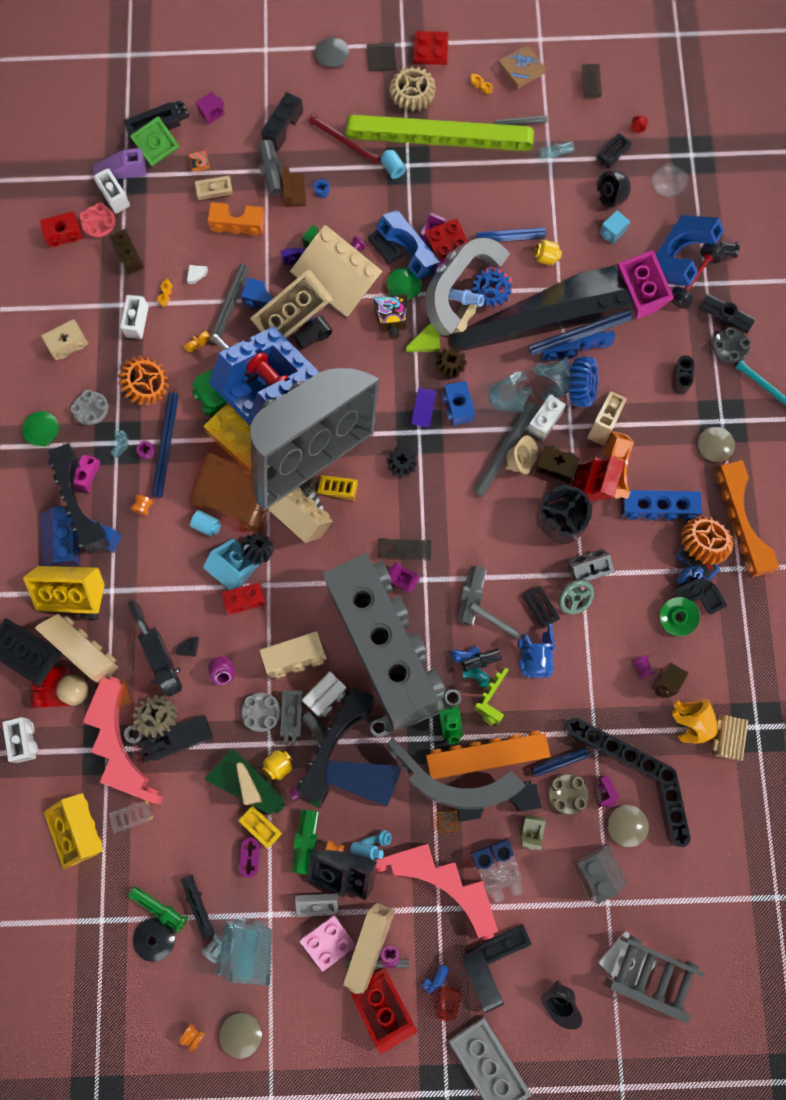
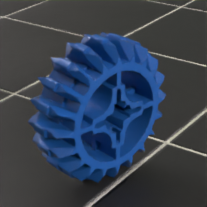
(583, 381)

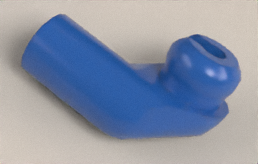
(458, 655)

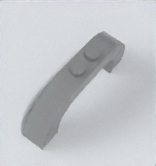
(437, 302)

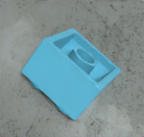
(229, 565)

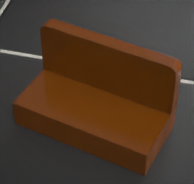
(293, 188)

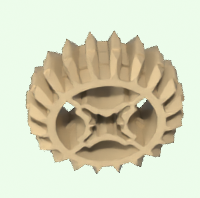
(413, 82)

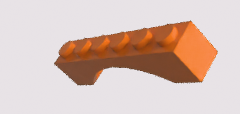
(758, 556)

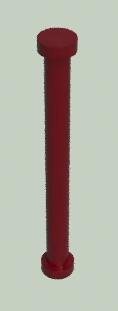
(314, 121)

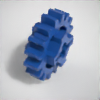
(493, 280)

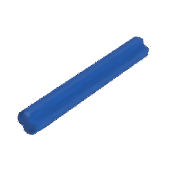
(515, 234)

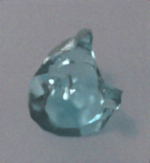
(559, 373)
(504, 394)

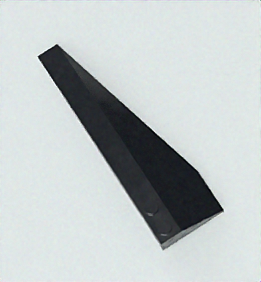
(567, 304)

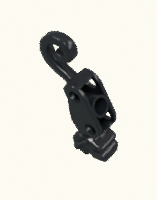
(156, 654)

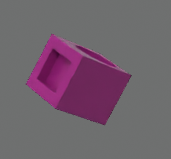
(210, 107)

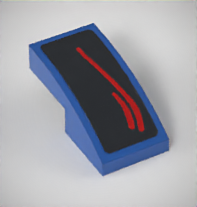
(709, 571)

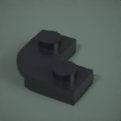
(704, 590)

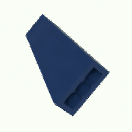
(363, 779)

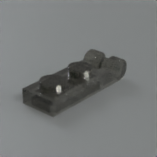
(404, 549)

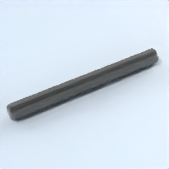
(509, 443)

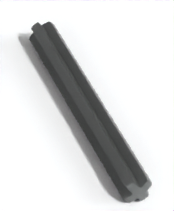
(229, 302)

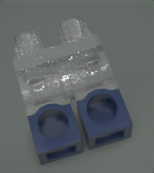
(499, 876)

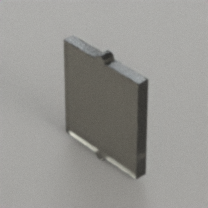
(381, 57)

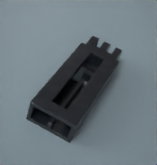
(176, 111)
(181, 738)

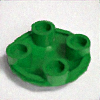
(403, 282)
(40, 428)

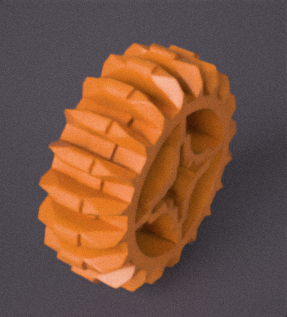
(138, 366)
(706, 540)

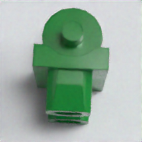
(451, 725)

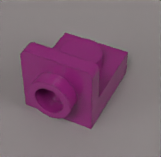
(607, 788)

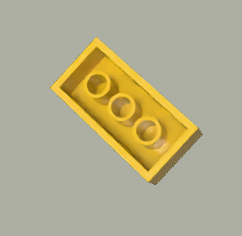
(231, 434)

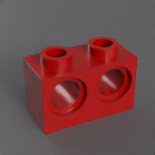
(244, 598)

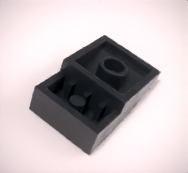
(342, 872)

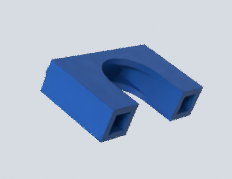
(686, 232)

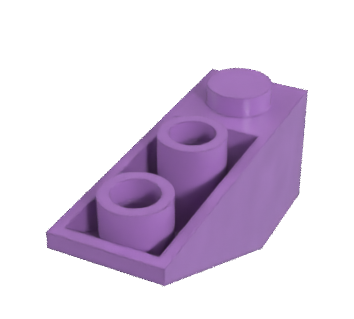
(123, 164)

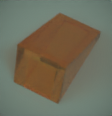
(124, 696)

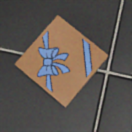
(522, 66)

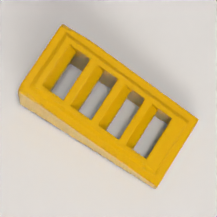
(338, 480)

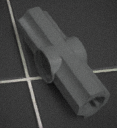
(270, 167)
(471, 593)

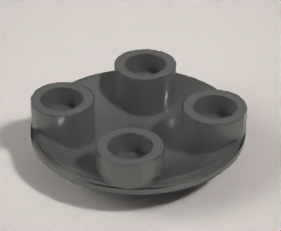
(332, 52)
(731, 345)

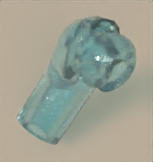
(122, 444)

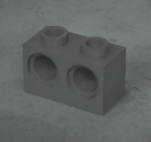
(591, 565)

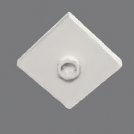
(613, 958)

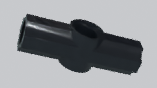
(736, 318)

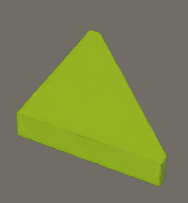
(426, 341)

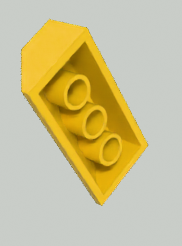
(65, 589)

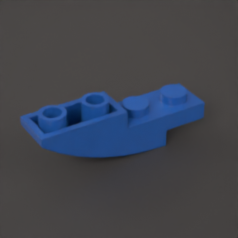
(571, 349)

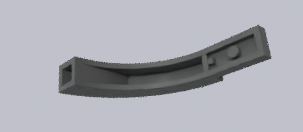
(456, 797)

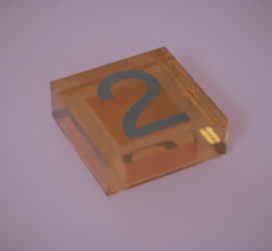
(448, 821)

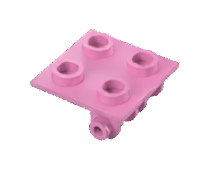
(328, 943)

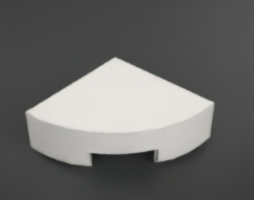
(196, 273)

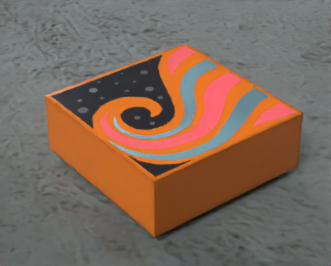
(199, 161)

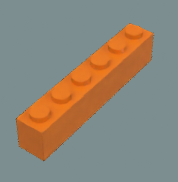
(488, 756)

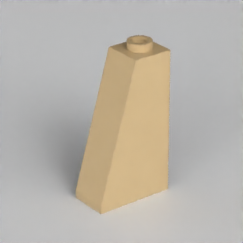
(368, 947)

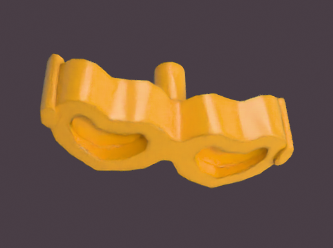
(477, 81)
(166, 287)
(194, 345)

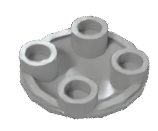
(90, 408)
(260, 712)

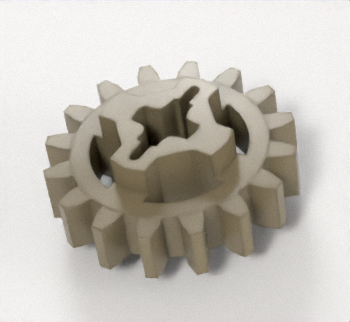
(145, 719)

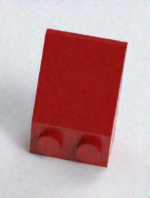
(384, 1012)

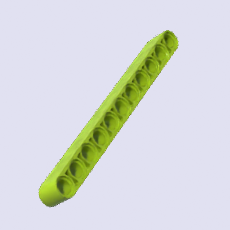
(439, 132)

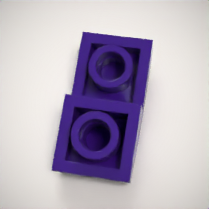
(292, 255)
(423, 407)

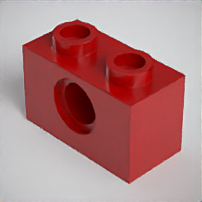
(53, 225)

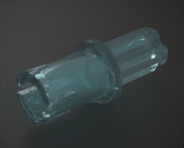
(556, 150)

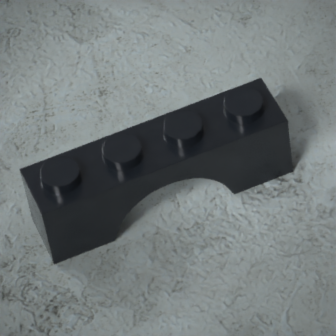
(525, 800)

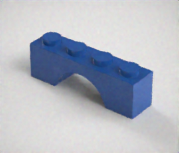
(397, 229)
(255, 294)

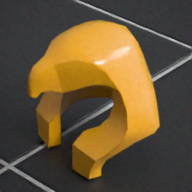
(702, 722)

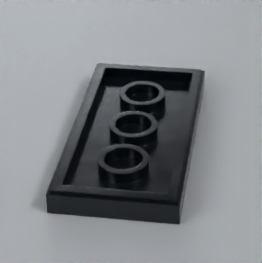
(26, 652)

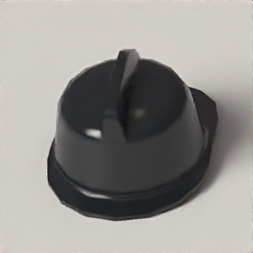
(562, 1007)

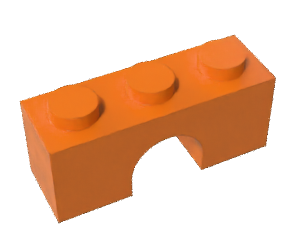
(249, 223)

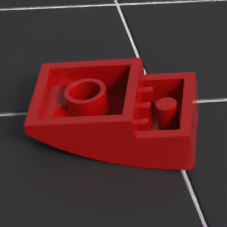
(598, 477)

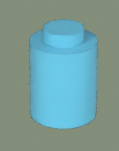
(393, 164)
(205, 523)

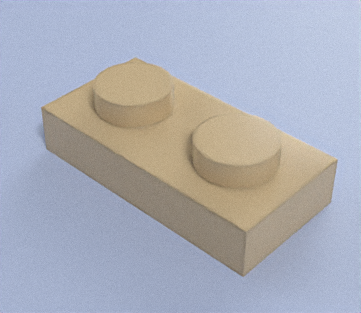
(214, 187)
(464, 313)

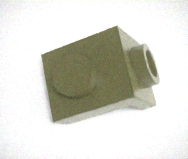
(532, 832)

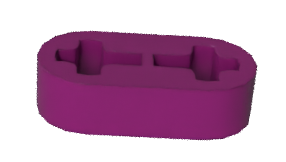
(255, 858)

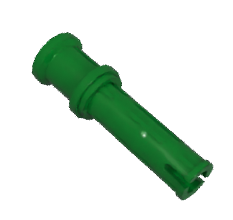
(166, 914)

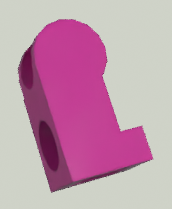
(85, 473)

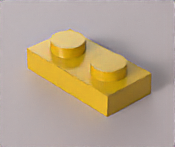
(260, 827)

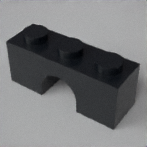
(287, 111)

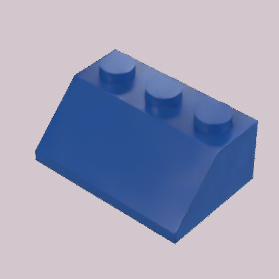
(58, 539)

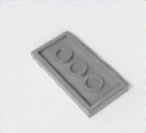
(488, 1063)

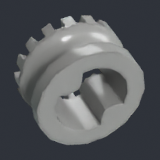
(132, 740)

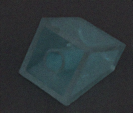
(246, 953)

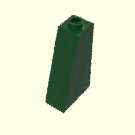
(226, 777)

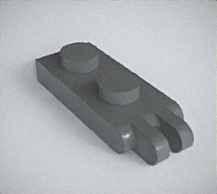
(291, 715)

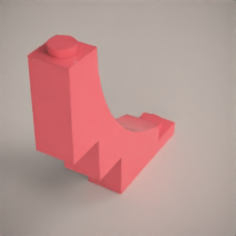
(120, 770)
(471, 897)

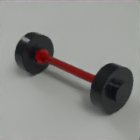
(711, 253)

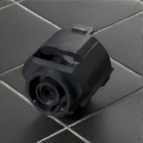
(573, 511)

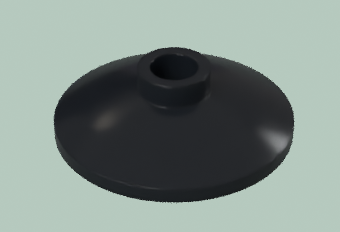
(164, 940)

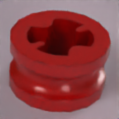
(639, 124)

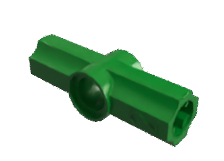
(305, 840)

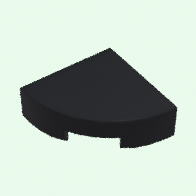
(188, 647)

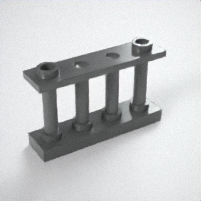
(638, 991)

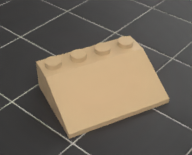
(339, 269)

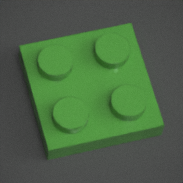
(155, 141)

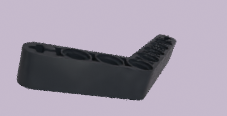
(637, 765)

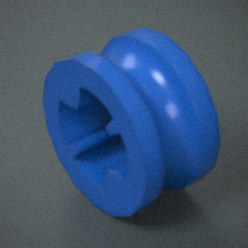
(321, 183)

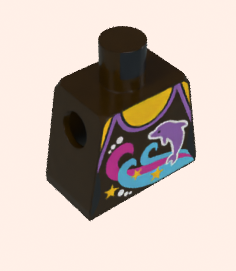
(391, 313)

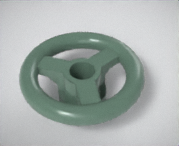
(575, 595)

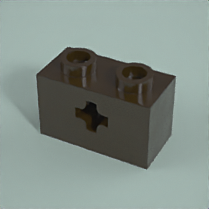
(126, 251)
(563, 472)
(669, 681)

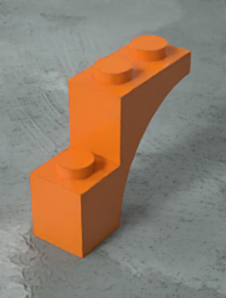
(620, 447)

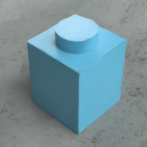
(614, 227)

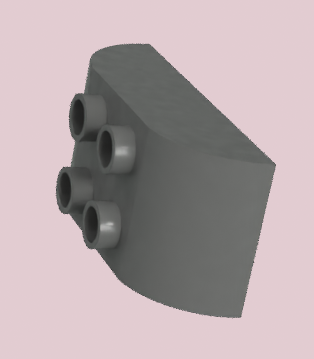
(309, 430)

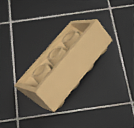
(77, 647)

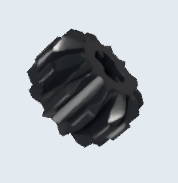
(409, 463)
(256, 548)

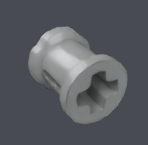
(208, 951)

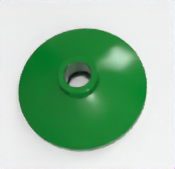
(689, 620)

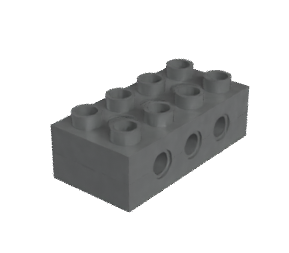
(372, 618)

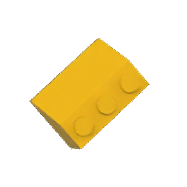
(73, 830)

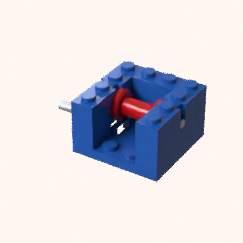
(268, 358)

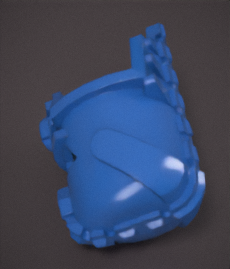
(537, 657)

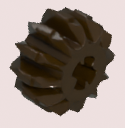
(446, 359)

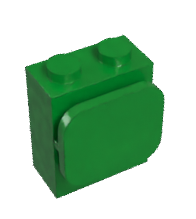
(208, 396)

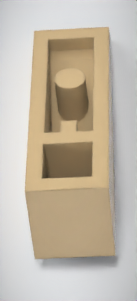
(607, 418)

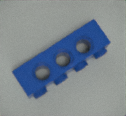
(689, 499)

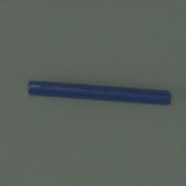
(580, 332)
(165, 445)

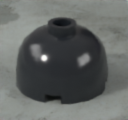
(613, 188)

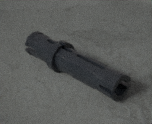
(197, 906)

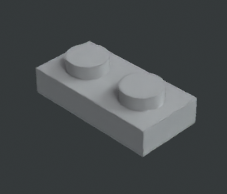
(316, 905)

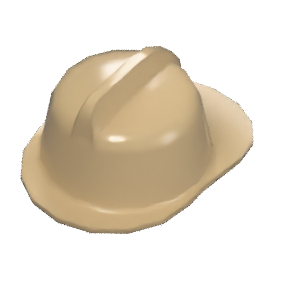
(522, 456)

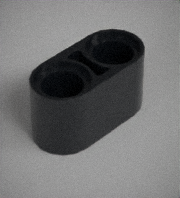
(683, 375)

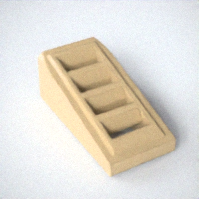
(248, 789)

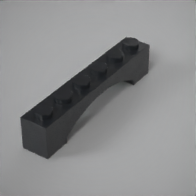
(65, 463)
(356, 707)

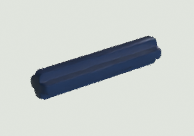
(560, 762)

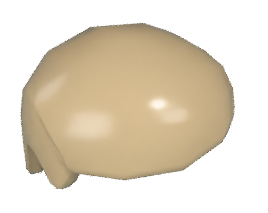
(72, 690)

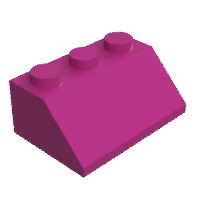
(645, 283)

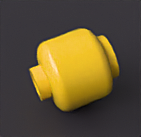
(547, 252)
(277, 765)

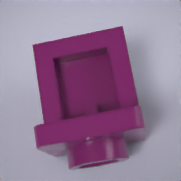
(432, 221)
(403, 577)

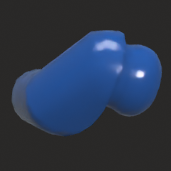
(689, 572)
(437, 982)

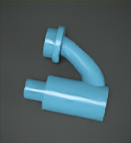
(366, 849)

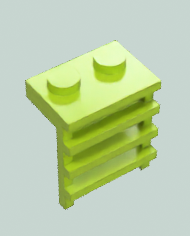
(490, 714)

